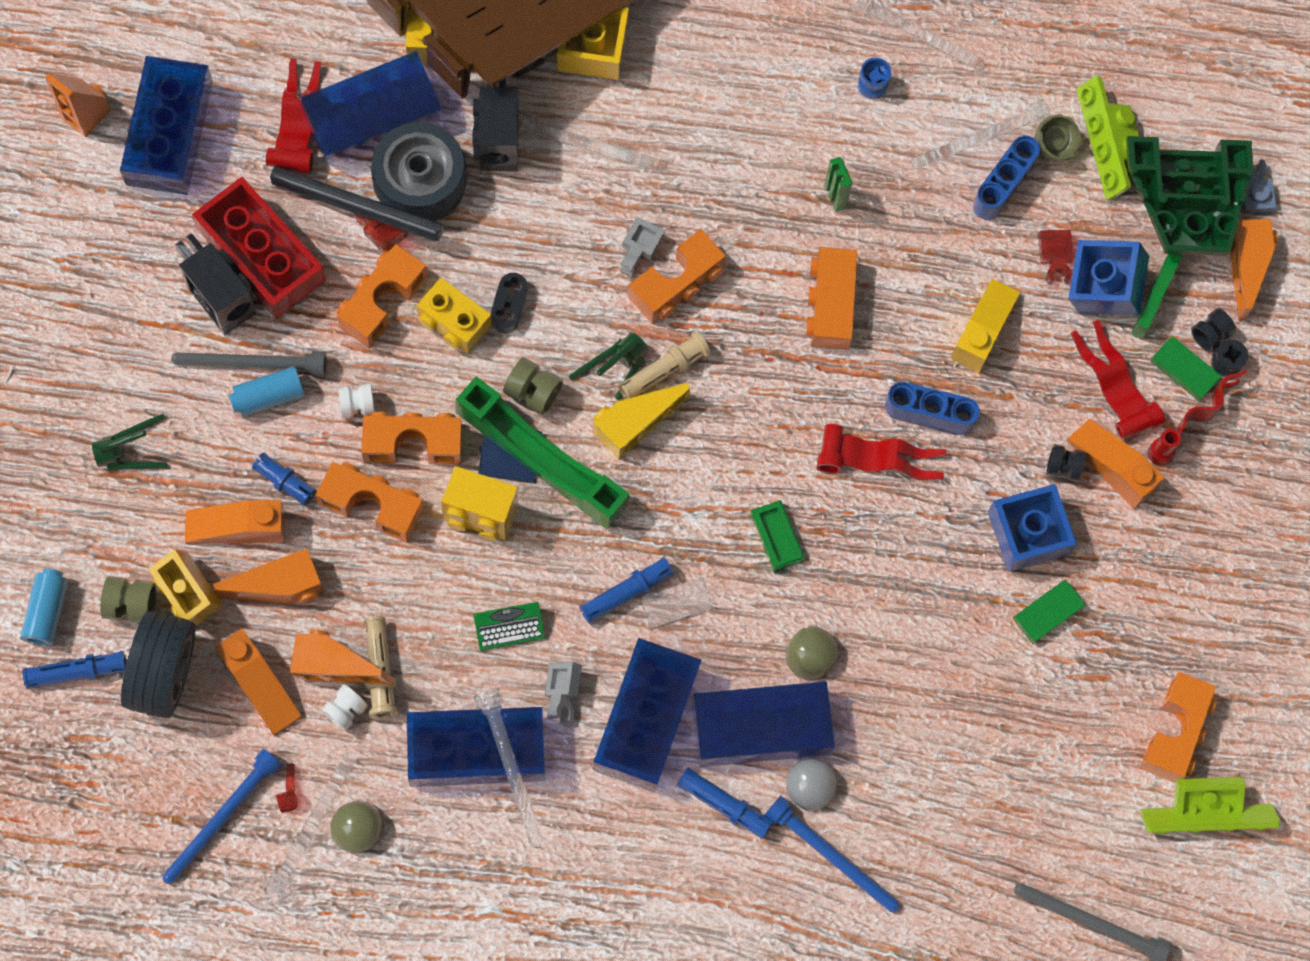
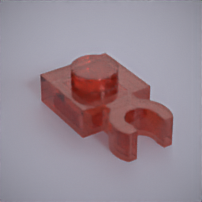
(381, 234)
(1056, 250)

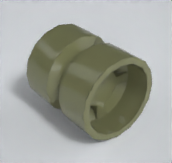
(524, 378)
(128, 600)

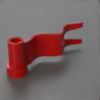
(294, 131)
(1118, 387)
(1164, 448)
(872, 456)

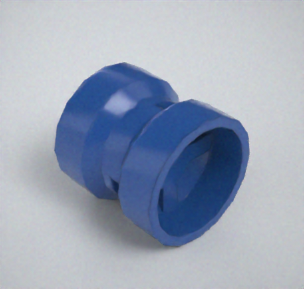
(876, 71)

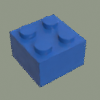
(1109, 277)
(1031, 527)

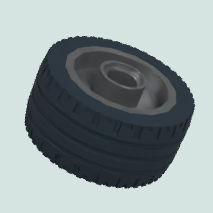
(419, 170)
(158, 664)

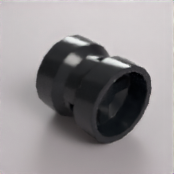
(1213, 330)
(1073, 464)

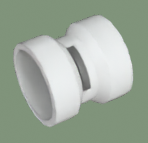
(356, 401)
(344, 707)

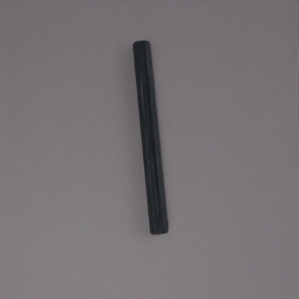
(357, 204)

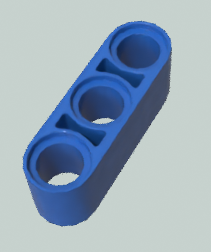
(1011, 165)
(947, 403)

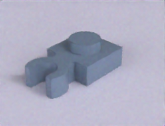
(1260, 193)

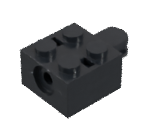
(496, 128)
(215, 284)

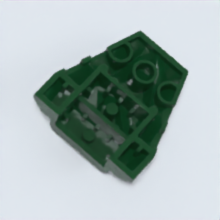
(1192, 193)

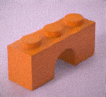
(396, 273)
(659, 295)
(385, 433)
(345, 487)
(1190, 702)

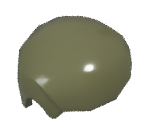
(1058, 138)
(811, 653)
(356, 826)

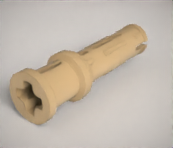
(675, 360)
(381, 695)

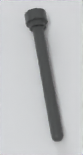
(312, 363)
(1153, 948)

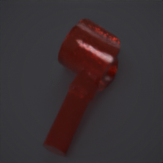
(287, 800)

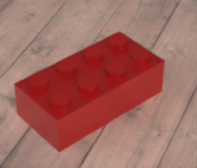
(260, 247)

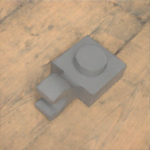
(640, 242)
(562, 685)

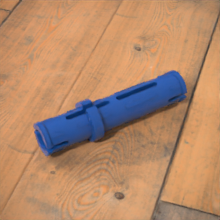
(638, 583)
(68, 671)
(720, 800)

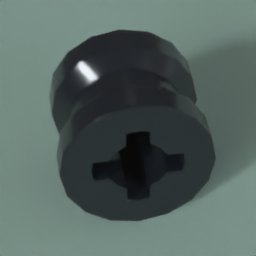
(1225, 364)

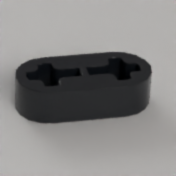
(501, 302)

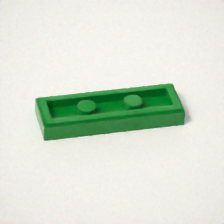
(1156, 295)

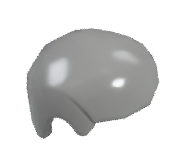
(811, 783)

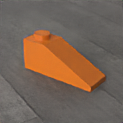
(78, 102)
(1250, 259)
(1117, 462)
(237, 523)
(280, 581)
(325, 660)
(257, 681)

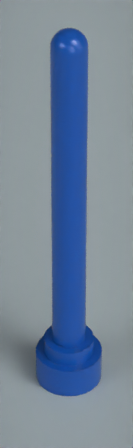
(263, 767)
(782, 814)

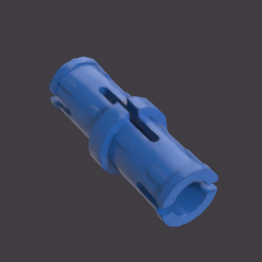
(284, 479)

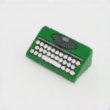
(509, 626)

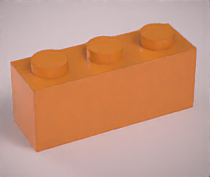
(832, 298)

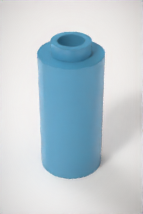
(266, 392)
(44, 608)

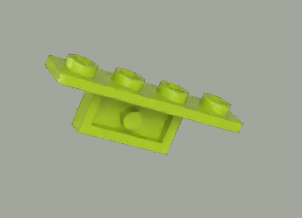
(1107, 130)
(1208, 806)

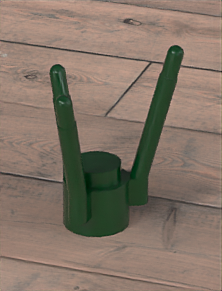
(626, 351)
(110, 449)

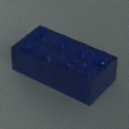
(369, 105)
(166, 125)
(646, 715)
(763, 724)
(461, 748)

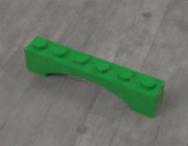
(583, 487)

